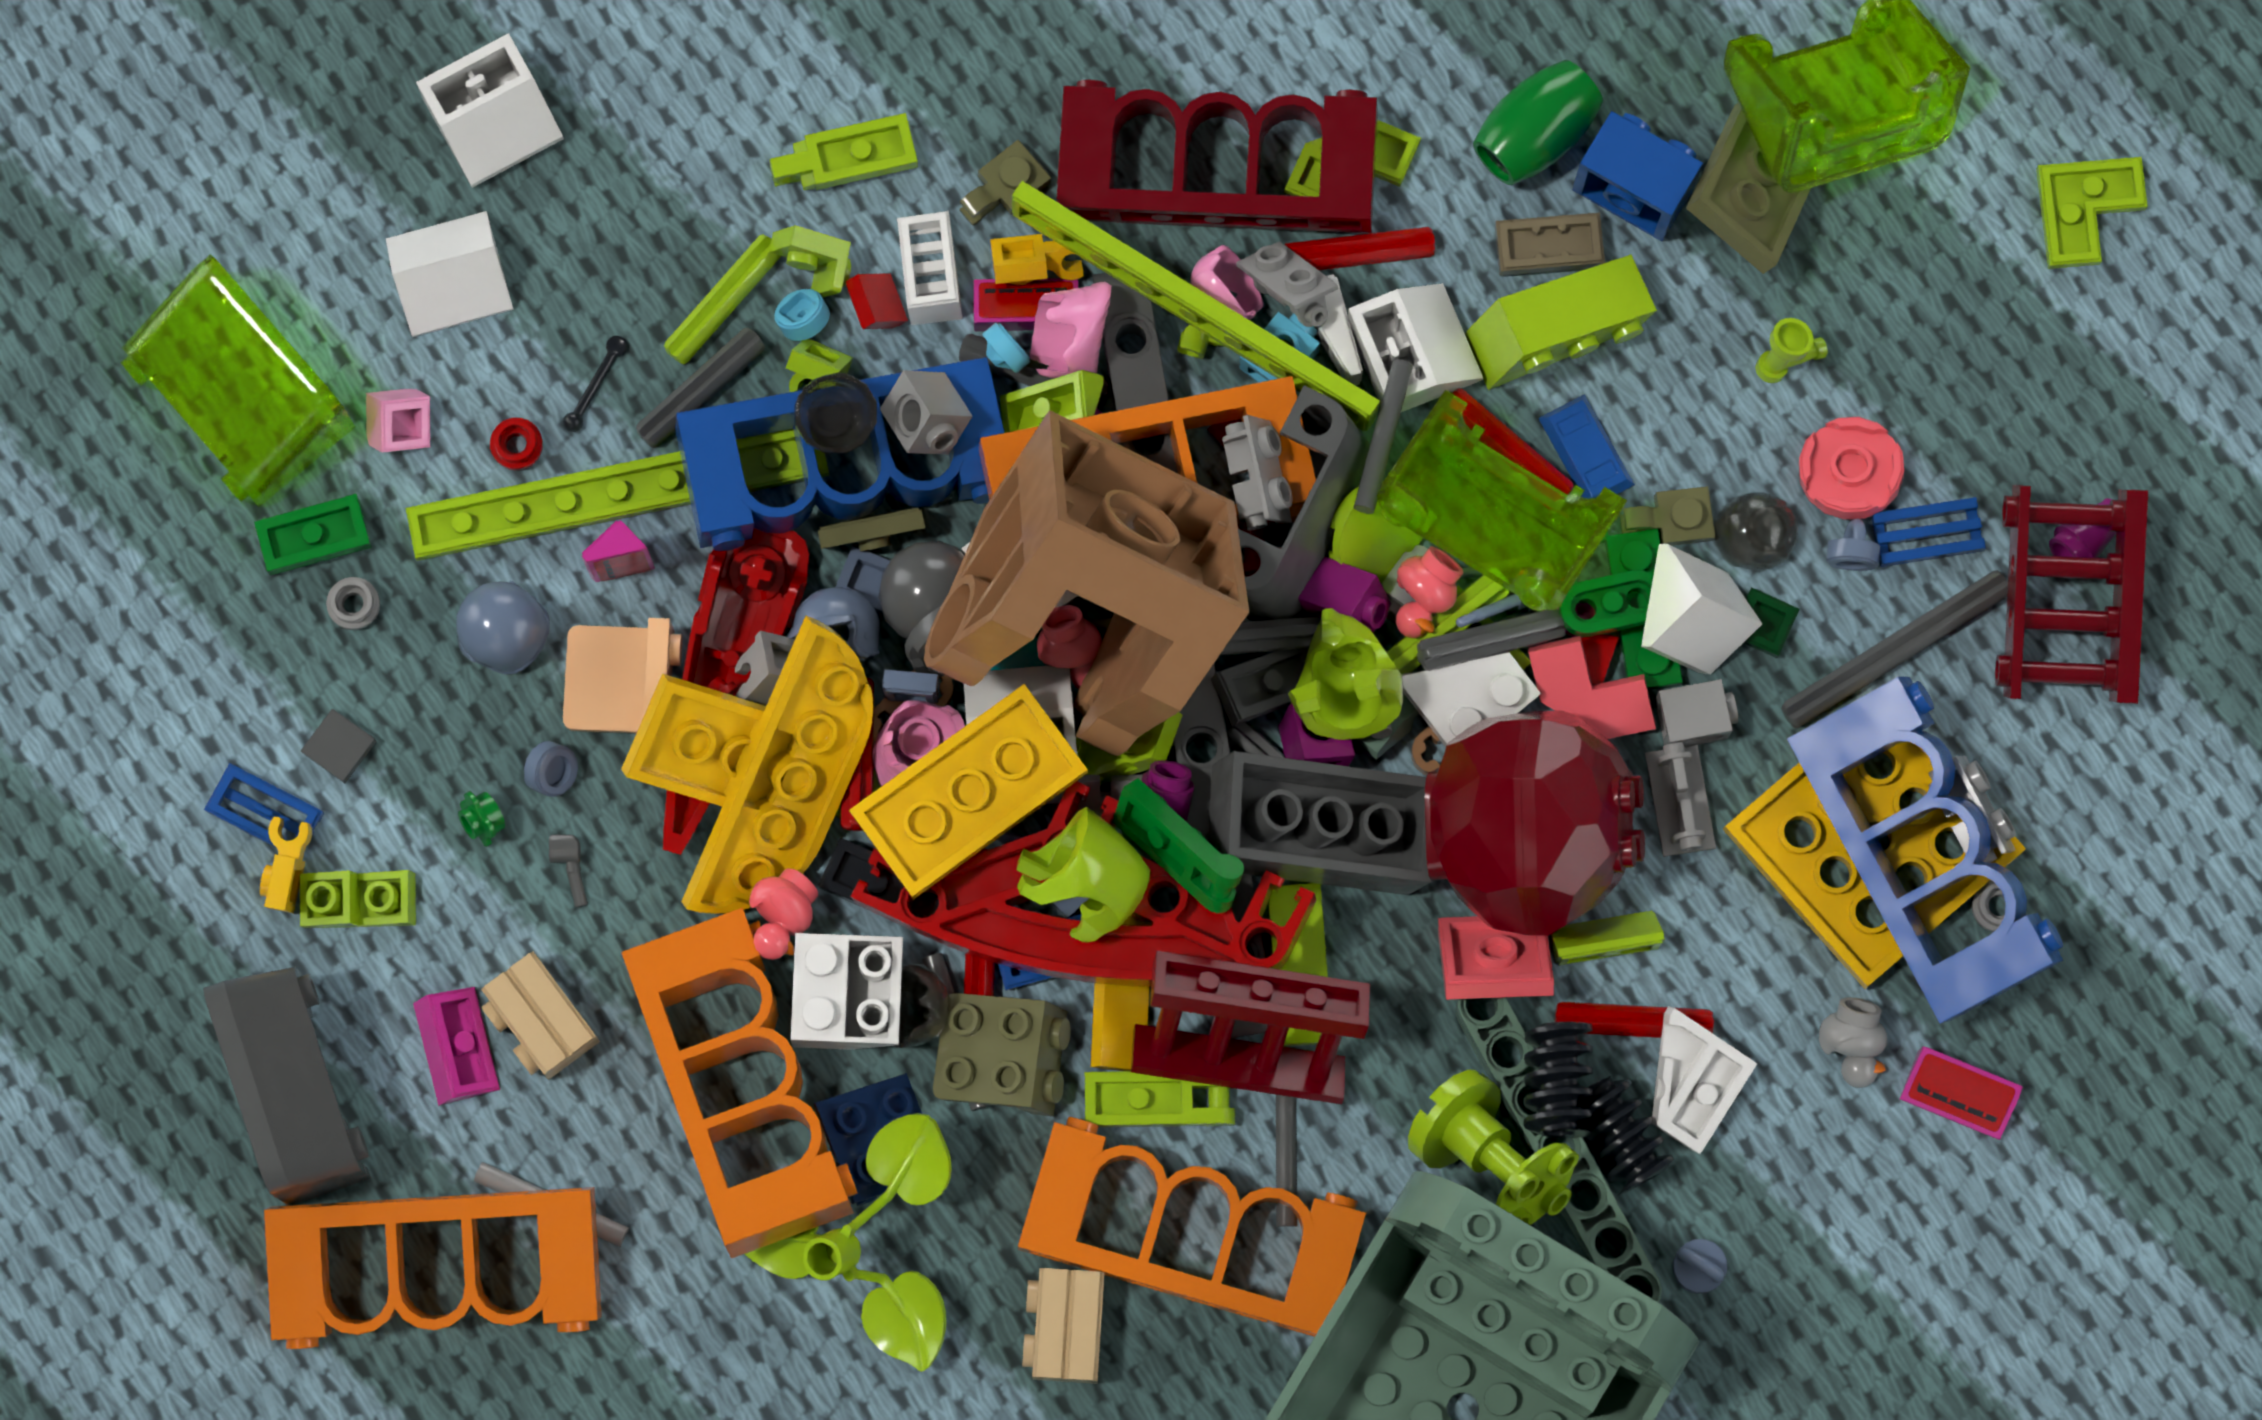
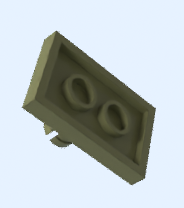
(1742, 198)

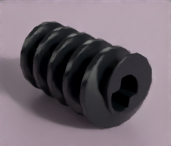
(1557, 1079)
(1622, 1135)

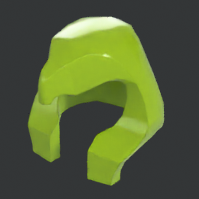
(1347, 681)
(1090, 863)

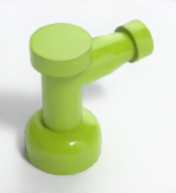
(1790, 346)

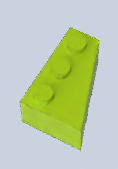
(1560, 320)

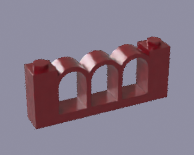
(1347, 173)

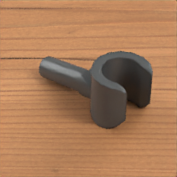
(568, 850)

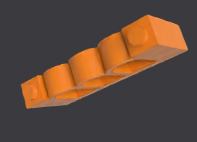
(1264, 400)
(1062, 1197)
(779, 1202)
(300, 1277)

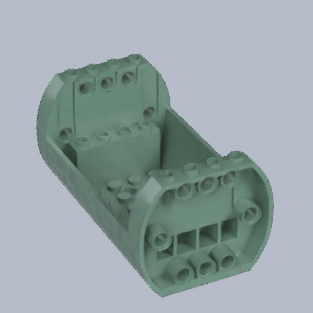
(1488, 1310)

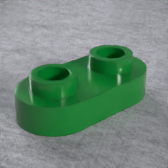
(1609, 602)

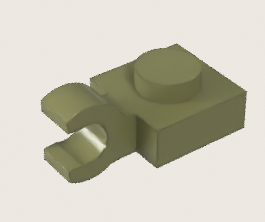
(1001, 179)
(1679, 516)

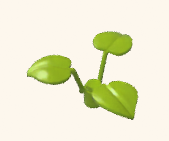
(903, 1315)

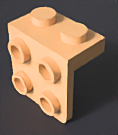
(616, 673)

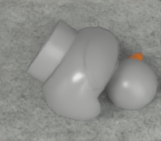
(1859, 1035)

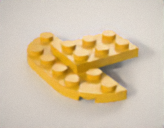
(768, 766)

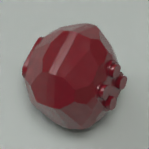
(1532, 820)

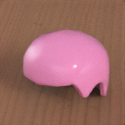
(1218, 274)

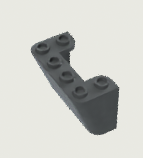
(1338, 462)

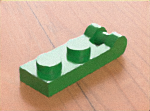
(1178, 847)

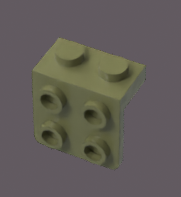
(1002, 1053)

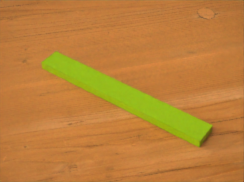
(1188, 302)
(588, 497)

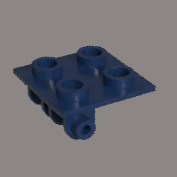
(855, 1119)

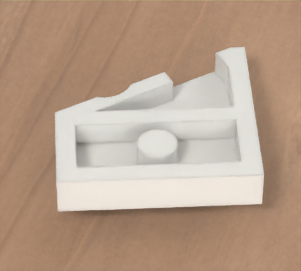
(1468, 692)
(1695, 1080)

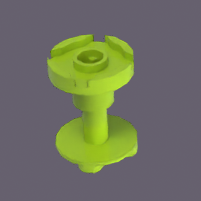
(1466, 1129)

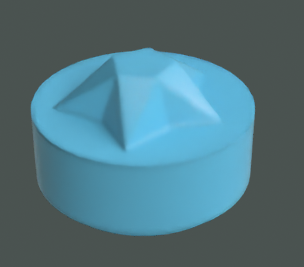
(802, 314)
(1004, 349)

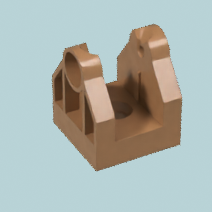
(1120, 535)

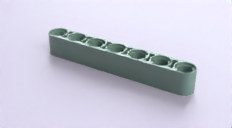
(1583, 1224)

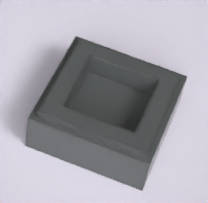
(338, 746)

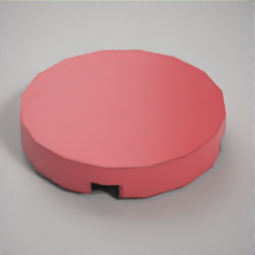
(1851, 468)

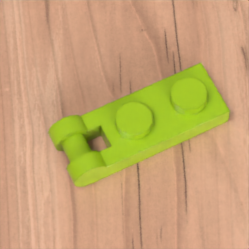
(1152, 1101)

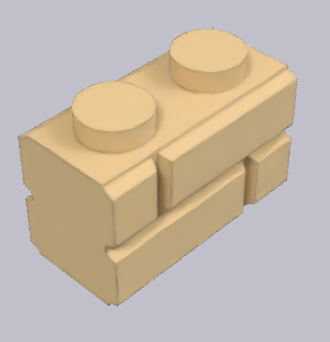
(539, 1017)
(1067, 1325)

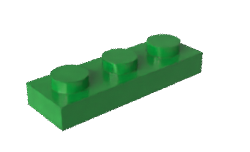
(1639, 552)

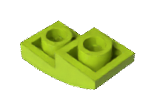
(357, 899)

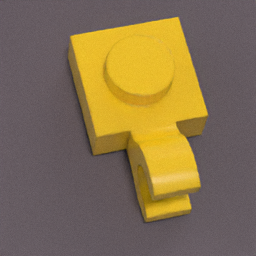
(1028, 258)
(282, 880)

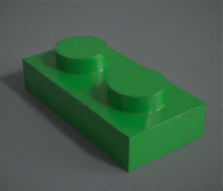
(312, 534)

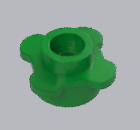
(481, 817)

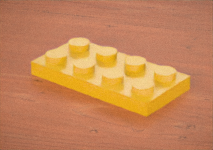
(968, 791)

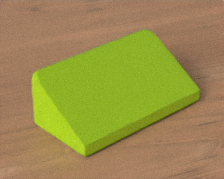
(1067, 395)
(1607, 938)

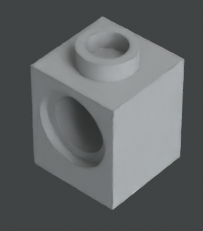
(926, 412)
(1696, 713)

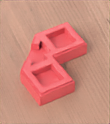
(1565, 685)

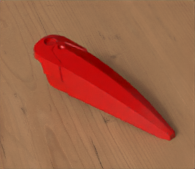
(739, 596)

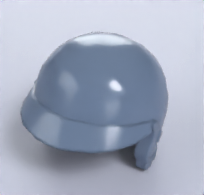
(847, 615)
(502, 627)

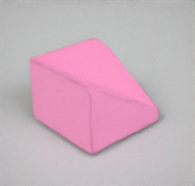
(398, 420)

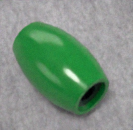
(1538, 122)

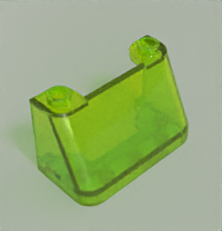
(1851, 99)
(236, 383)
(1495, 510)

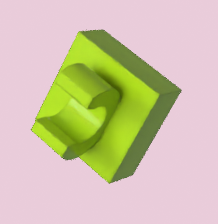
(813, 361)

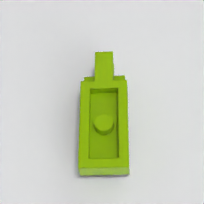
(848, 154)

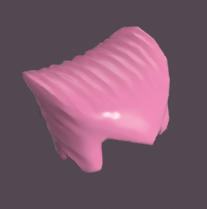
(1070, 329)
(911, 734)

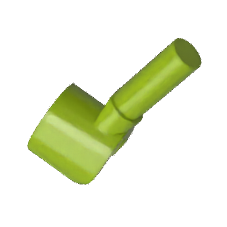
(1195, 342)

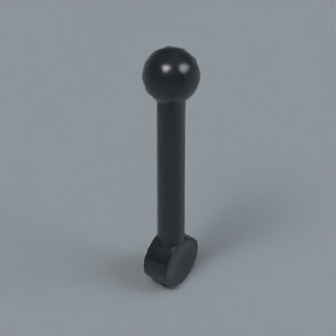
(616, 347)

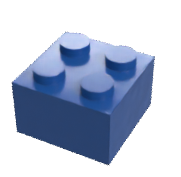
(1637, 174)

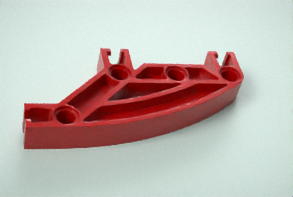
(980, 917)

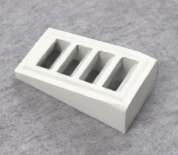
(932, 300)
(1338, 338)

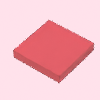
(1492, 961)

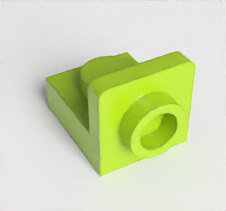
(816, 252)

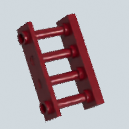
(2119, 622)
(1253, 995)

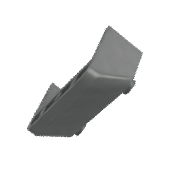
(285, 1085)

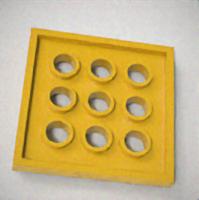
(1832, 910)

